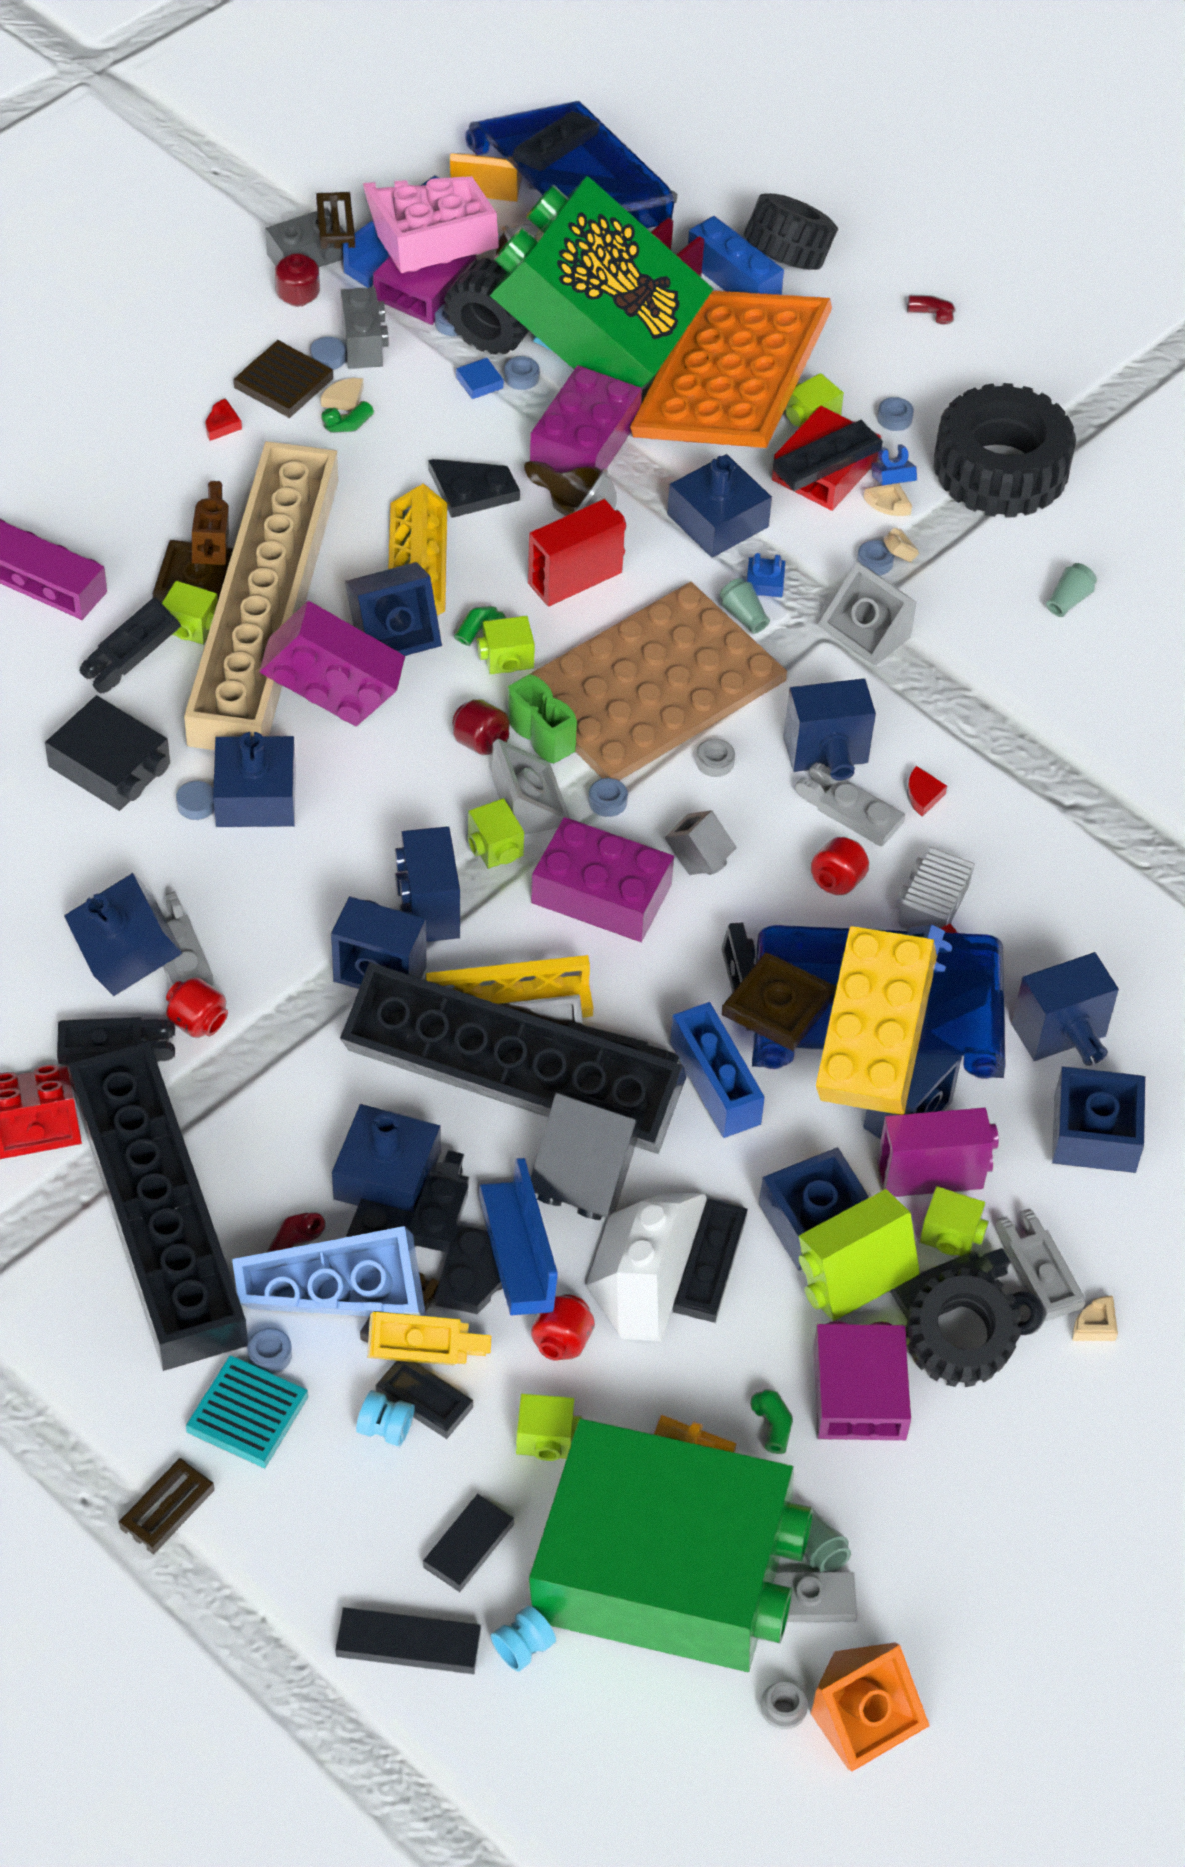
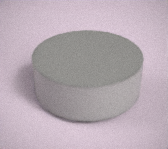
(715, 757)

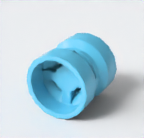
(385, 1418)
(525, 1636)

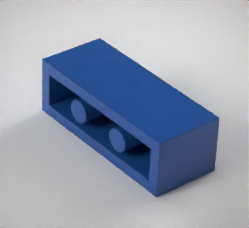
(734, 262)
(717, 1070)

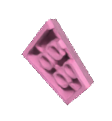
(432, 221)

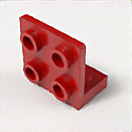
(37, 1112)

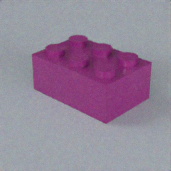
(585, 422)
(332, 663)
(602, 879)

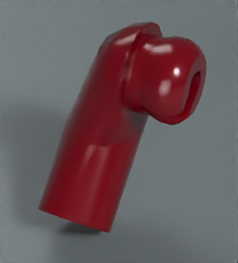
(931, 304)

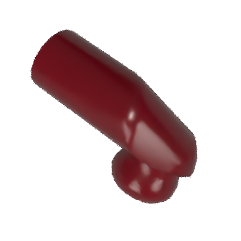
(298, 1230)

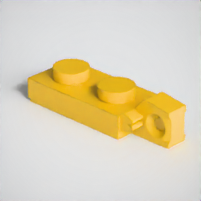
(423, 1339)

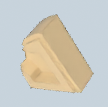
(343, 394)
(888, 499)
(900, 545)
(1096, 1321)

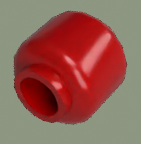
(840, 863)
(196, 1007)
(563, 1329)

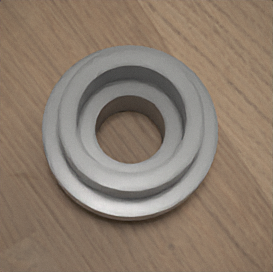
(787, 1693)

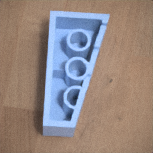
(336, 1276)

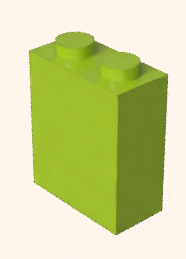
(859, 1255)

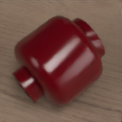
(297, 279)
(480, 725)

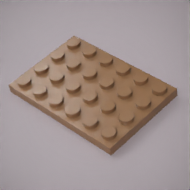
(658, 680)

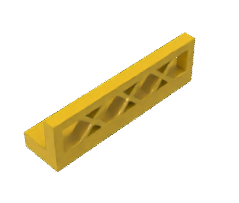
(427, 539)
(510, 988)

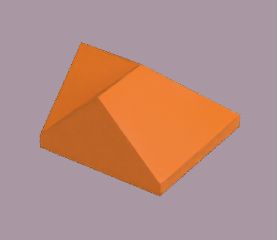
(867, 1703)

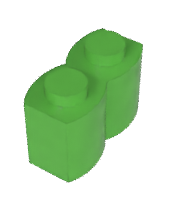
(542, 718)

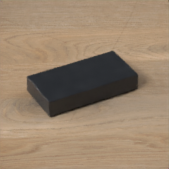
(435, 1401)
(468, 1542)

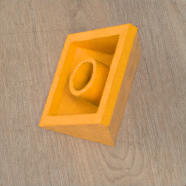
(492, 174)

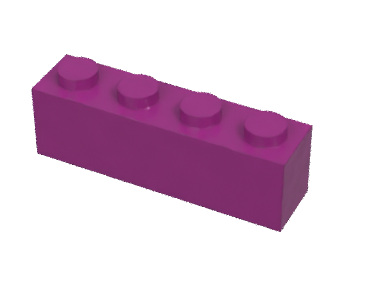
(49, 572)

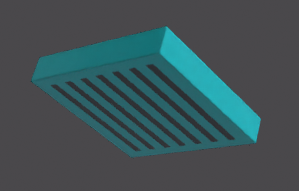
(247, 1411)

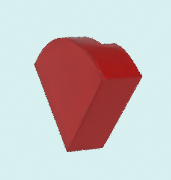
(222, 420)
(924, 790)

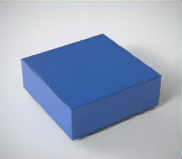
(479, 378)

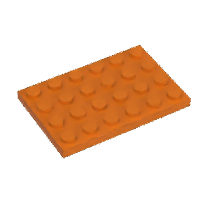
(733, 370)

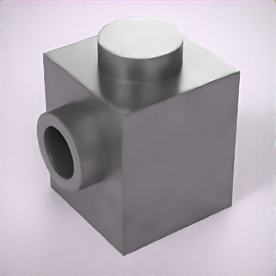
(701, 843)

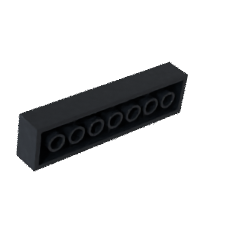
(505, 1051)
(158, 1206)

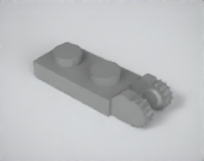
(850, 805)
(192, 961)
(1041, 1265)

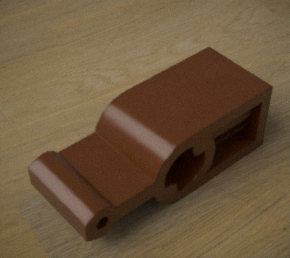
(211, 527)

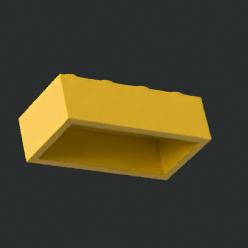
(876, 1020)

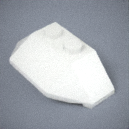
(644, 1262)

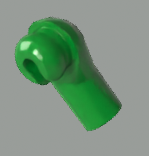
(348, 422)
(474, 622)
(771, 1405)

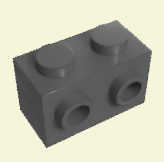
(302, 237)
(363, 328)

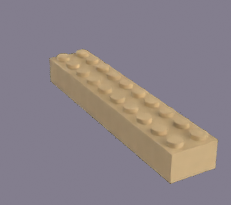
(261, 591)

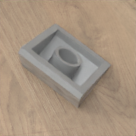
(869, 615)
(527, 788)

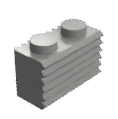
(935, 891)

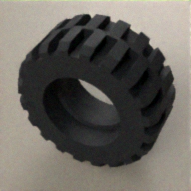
(996, 480)

